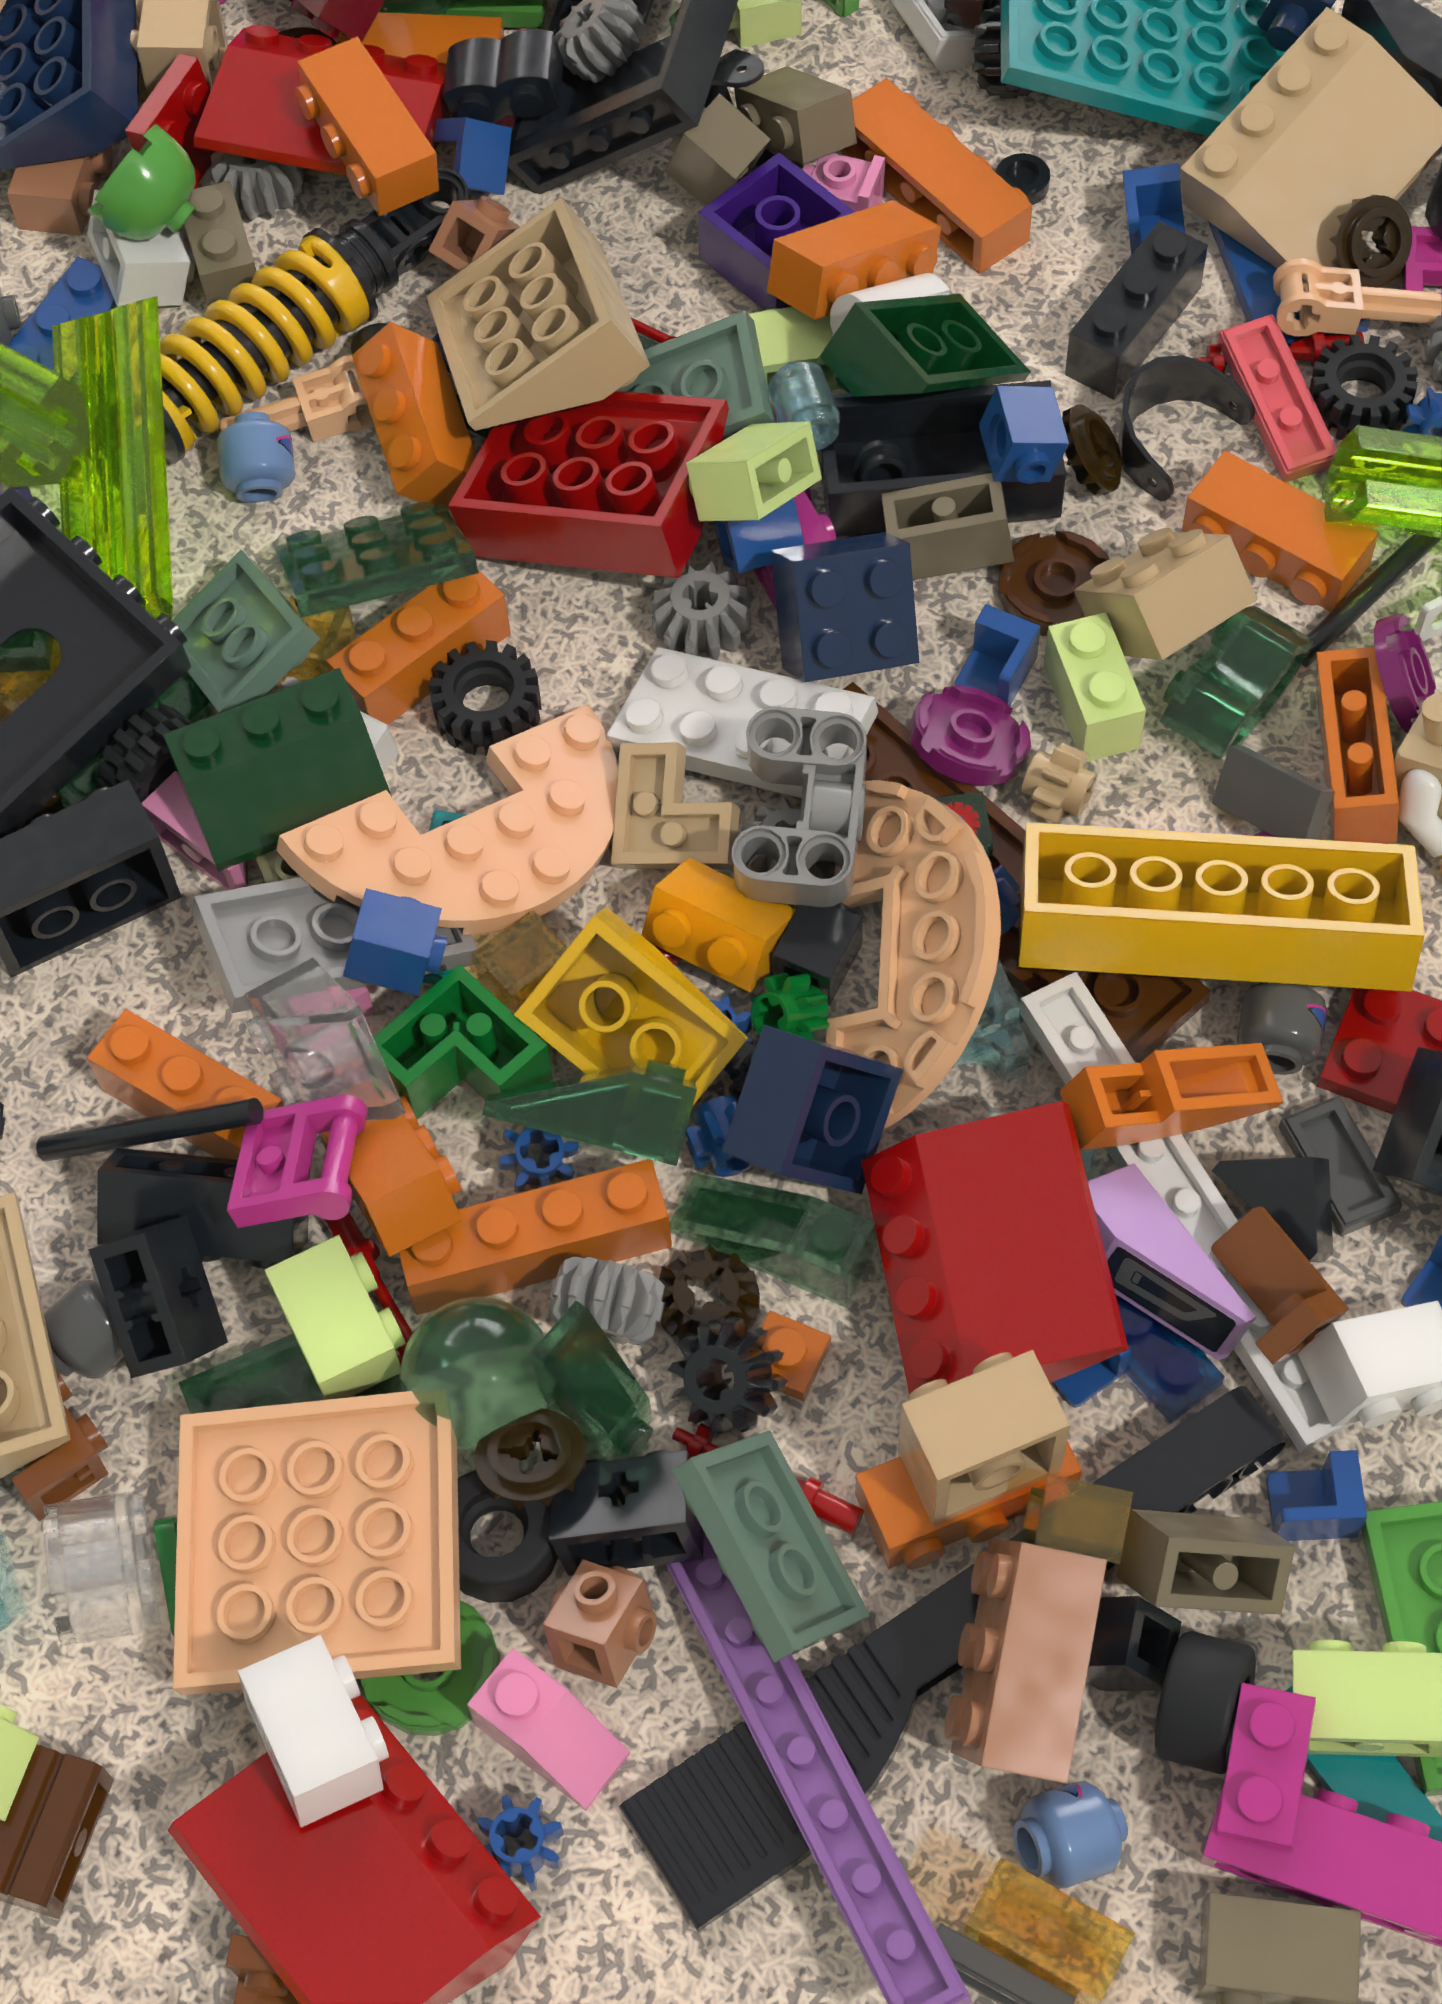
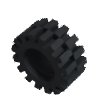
(1368, 364)
(478, 670)
(141, 751)

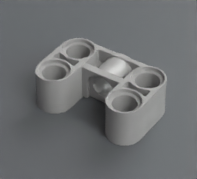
(829, 808)

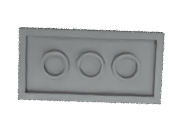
(282, 923)

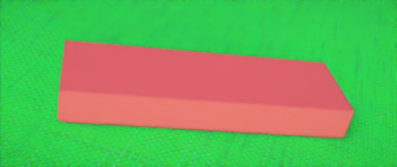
(1280, 398)

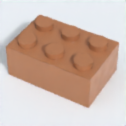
(1025, 1659)

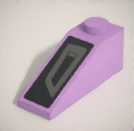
(1163, 1267)

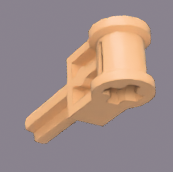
(1337, 302)
(323, 402)

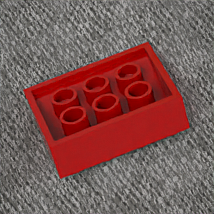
(256, 107)
(592, 485)
(993, 1247)
(366, 1901)

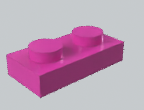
(1266, 1766)

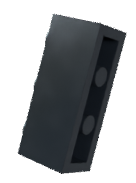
(1135, 310)
(156, 1187)

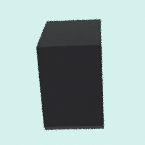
(1292, 1192)

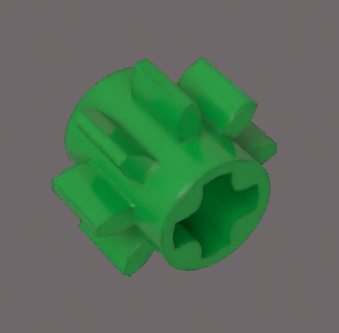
(790, 1005)

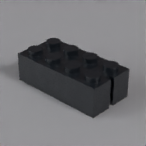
(943, 446)

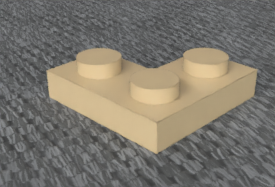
(655, 825)

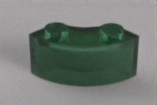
(1235, 680)

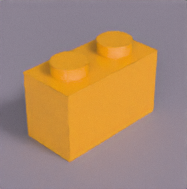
(714, 925)

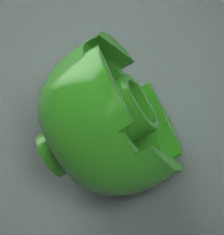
(148, 190)

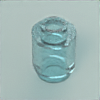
(803, 395)

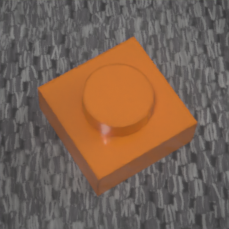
(802, 1349)

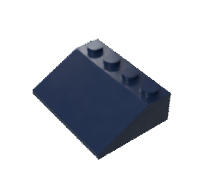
(65, 78)

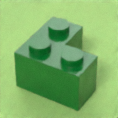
(456, 1036)

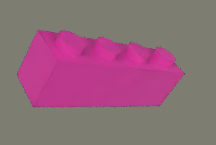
(1346, 1864)

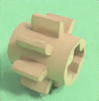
(1059, 783)

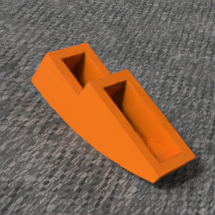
(1169, 1094)

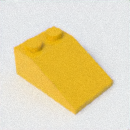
(623, 1002)

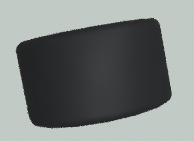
(516, 1572)
(1202, 1700)

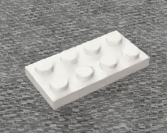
(709, 708)

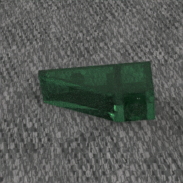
(614, 1108)
(779, 1234)
(592, 1386)

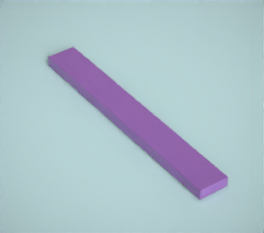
(822, 1796)

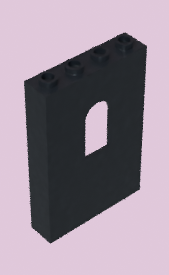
(639, 106)
(110, 662)

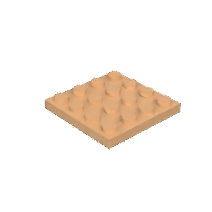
(316, 1527)

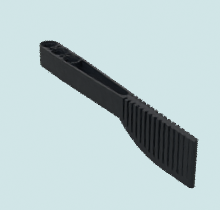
(719, 1816)

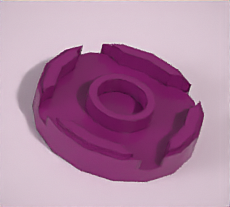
(1403, 668)
(969, 736)

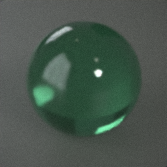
(474, 1367)

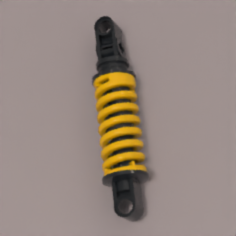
(300, 300)

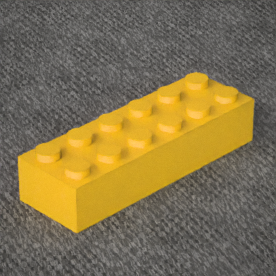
(1220, 907)

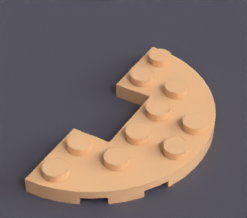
(489, 863)
(934, 938)

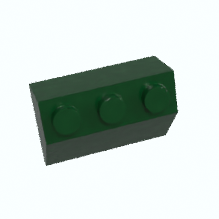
(918, 348)
(275, 766)

